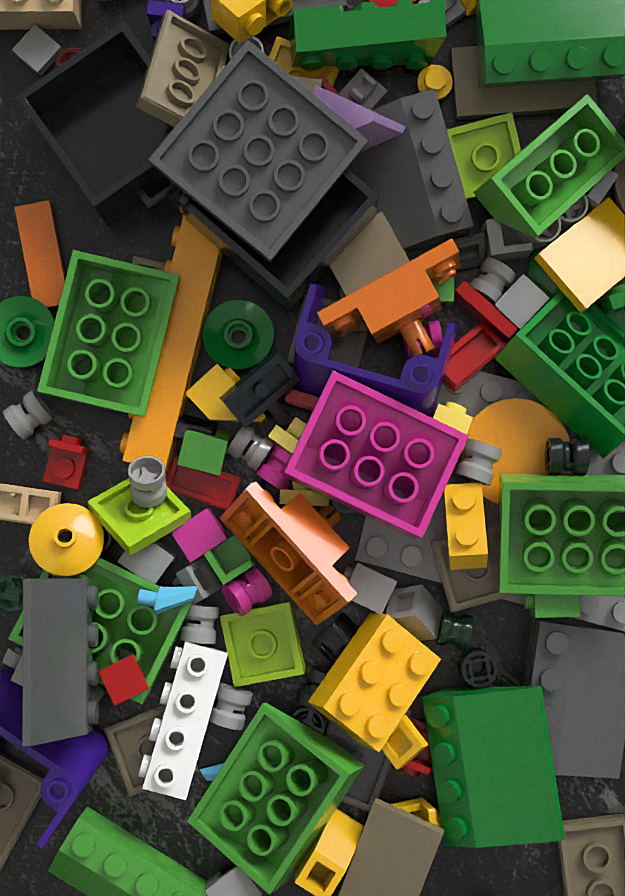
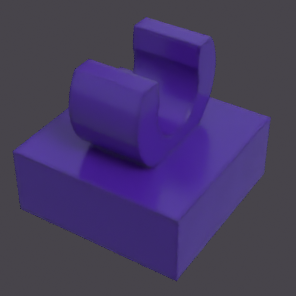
(156, 11)

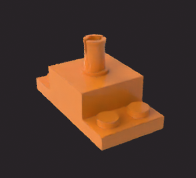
(397, 300)
(294, 548)

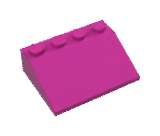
(375, 455)

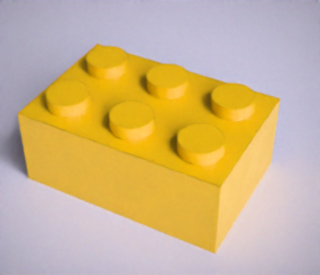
(374, 680)

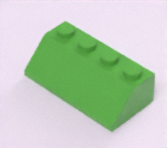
(553, 169)
(112, 862)

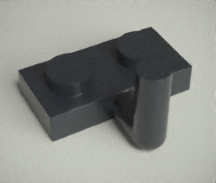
(261, 390)

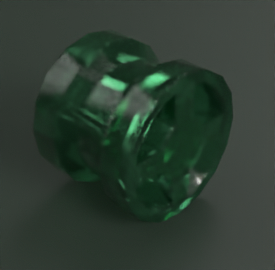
(10, 593)
(455, 630)

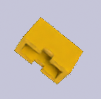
(465, 526)

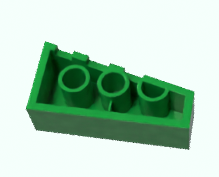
(368, 35)

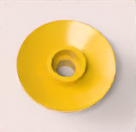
(70, 557)

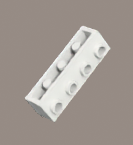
(184, 721)

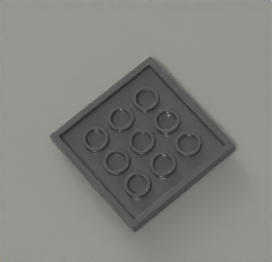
(258, 151)

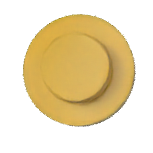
(435, 78)

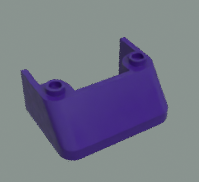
(313, 343)
(69, 760)

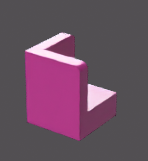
(200, 534)

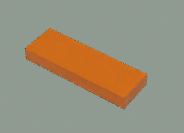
(41, 252)

